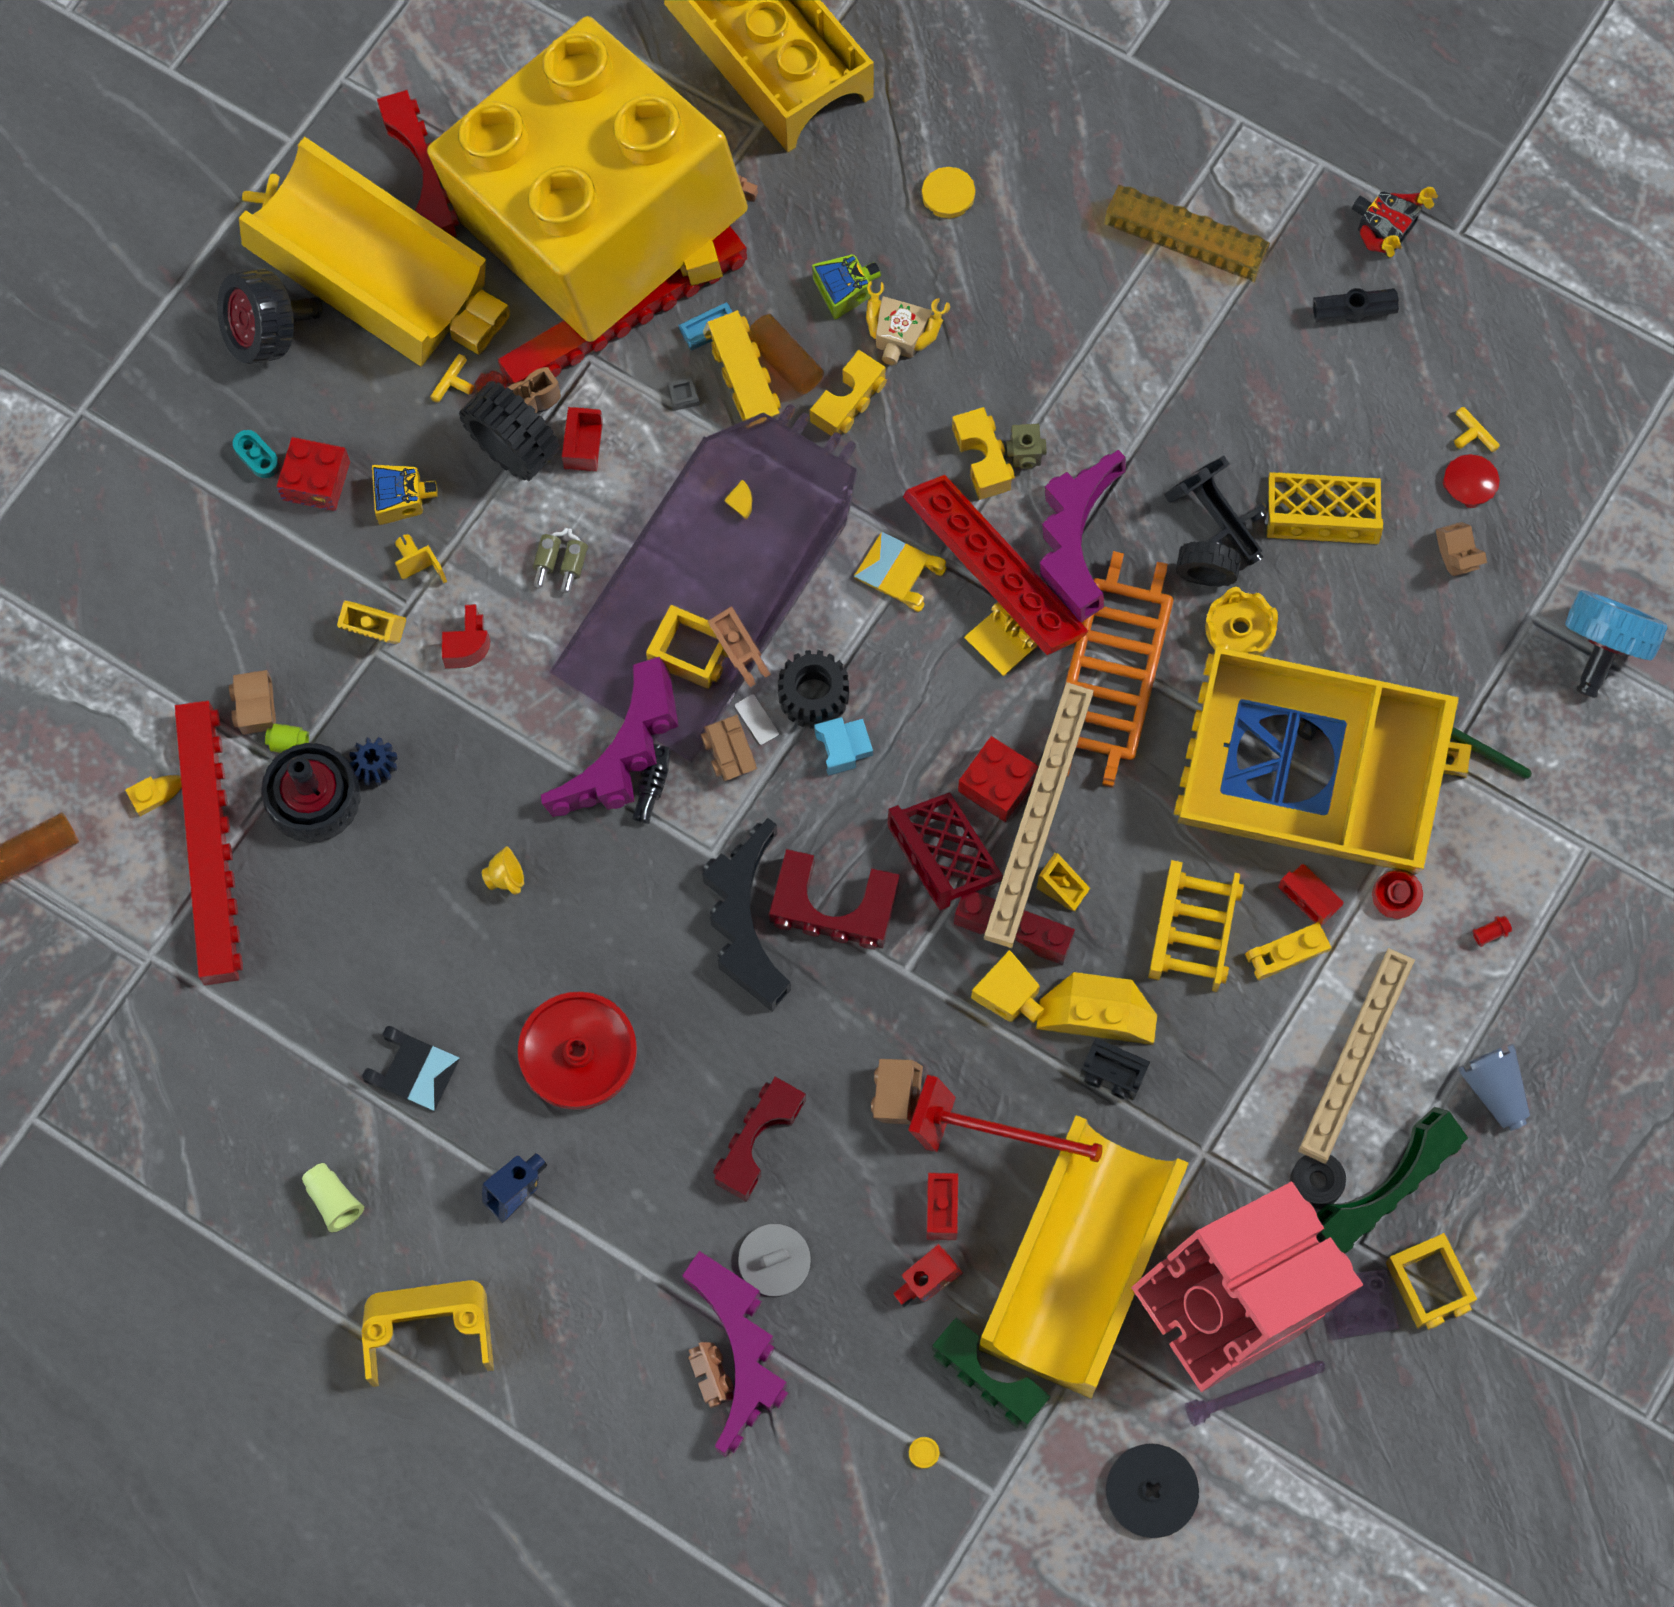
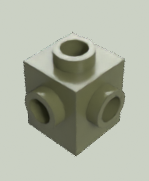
(1026, 446)

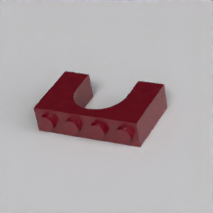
(864, 925)

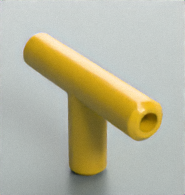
(259, 197)
(450, 379)
(1475, 430)

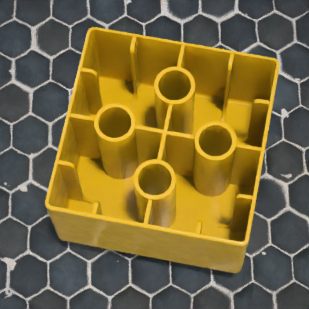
(589, 177)

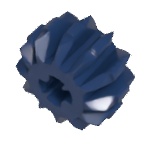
(368, 752)

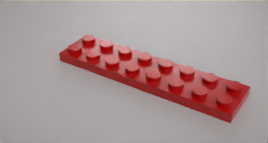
(995, 564)

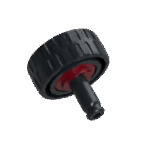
(259, 316)
(310, 792)

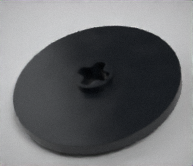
(1127, 1490)

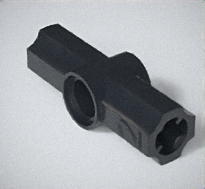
(1370, 302)

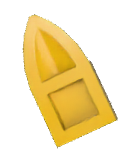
(153, 792)

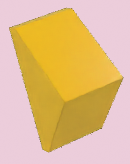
(1062, 883)

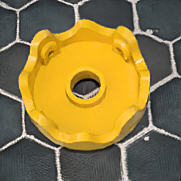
(1246, 608)

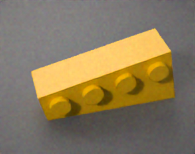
(741, 366)

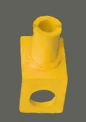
(416, 560)

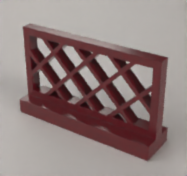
(925, 863)

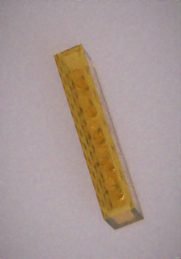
(1187, 233)

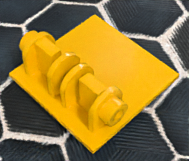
(1001, 640)

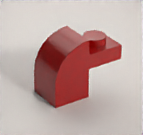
(466, 647)

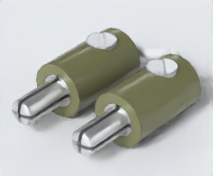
(547, 556)

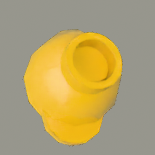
(504, 872)

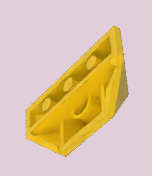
(1098, 1009)

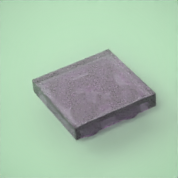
(1367, 1309)

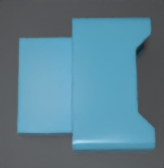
(843, 743)

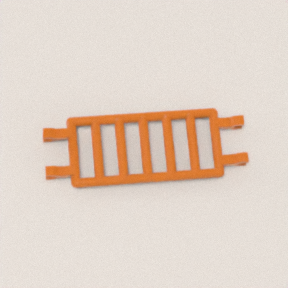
(1146, 676)

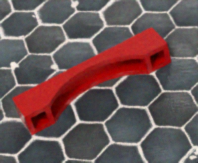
(402, 124)

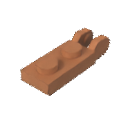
(738, 643)

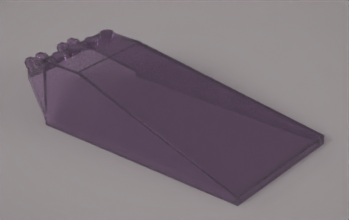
(712, 558)

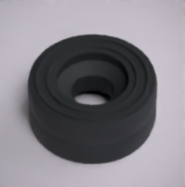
(1334, 1175)

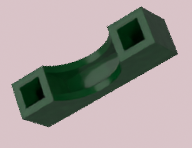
(1019, 1399)

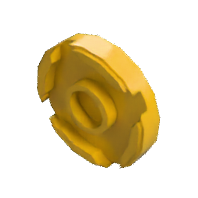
(948, 192)

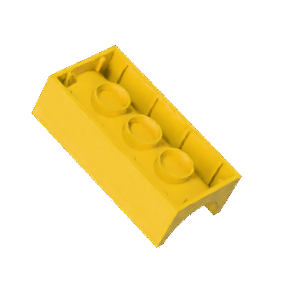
(779, 56)
(364, 253)
(1081, 1261)

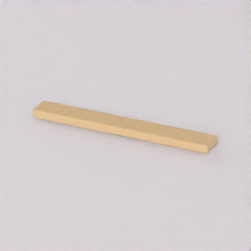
(1356, 1056)

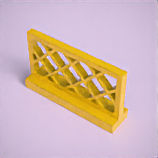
(1324, 525)

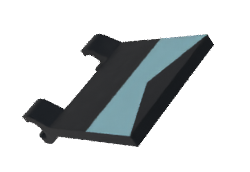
(417, 1071)

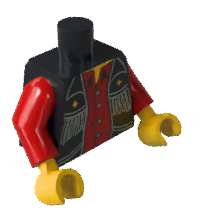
(1390, 218)

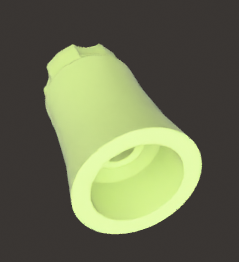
(332, 1198)

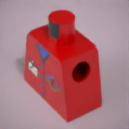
(940, 1271)

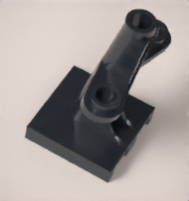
(1232, 526)

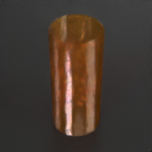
(786, 354)
(23, 852)

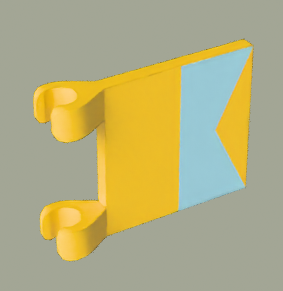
(895, 567)

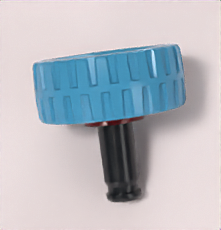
(1613, 631)

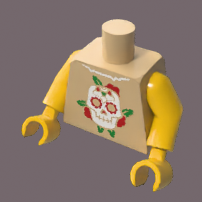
(901, 326)

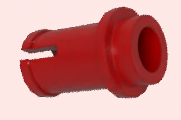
(1492, 931)

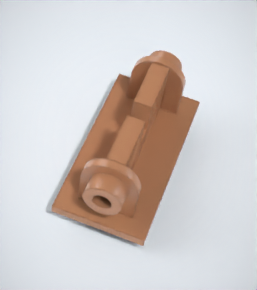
(708, 1360)

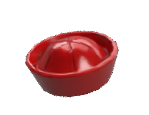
(1397, 894)

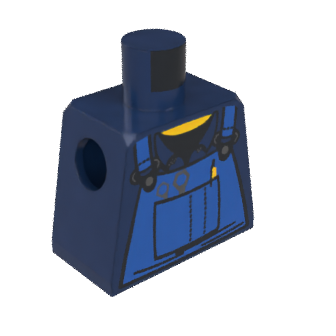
(512, 1185)

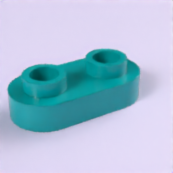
(257, 455)

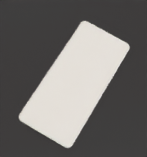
(756, 719)

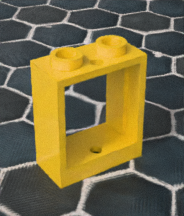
(664, 636)
(1419, 1252)

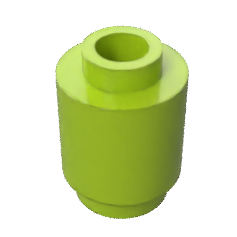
(284, 737)

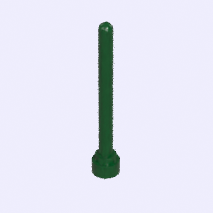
(1491, 754)

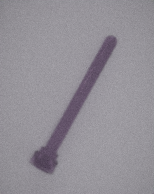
(1199, 1411)

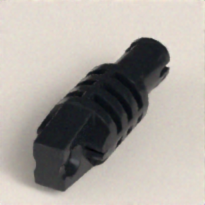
(652, 784)

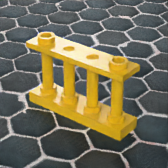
(1168, 934)

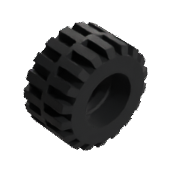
(808, 668)

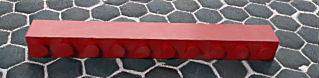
(564, 346)
(207, 844)

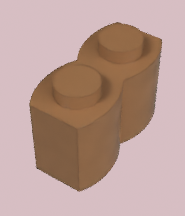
(538, 389)
(253, 702)

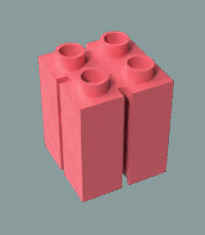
(1246, 1285)

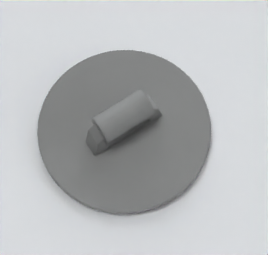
(774, 1259)

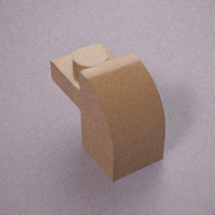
(1459, 549)

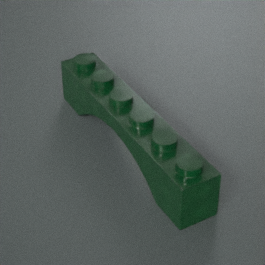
(1431, 1142)

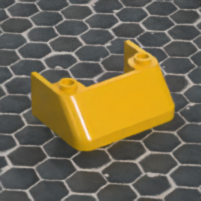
(461, 1299)

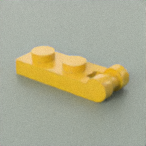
(1289, 951)

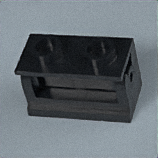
(1114, 1070)

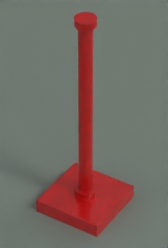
(934, 1113)

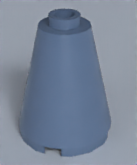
(1499, 1086)

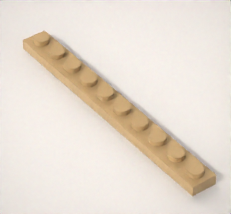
(1038, 815)

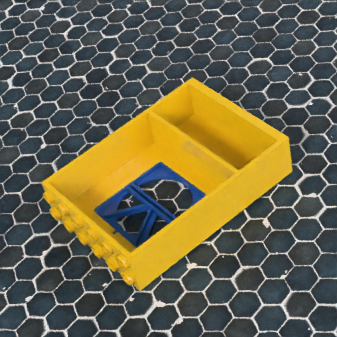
(1385, 746)

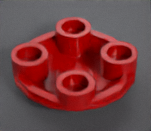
(1471, 480)

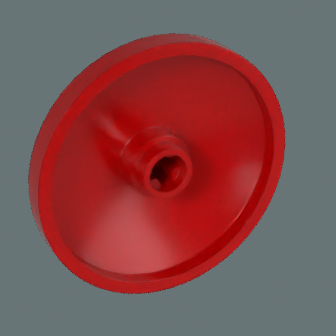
(577, 1050)

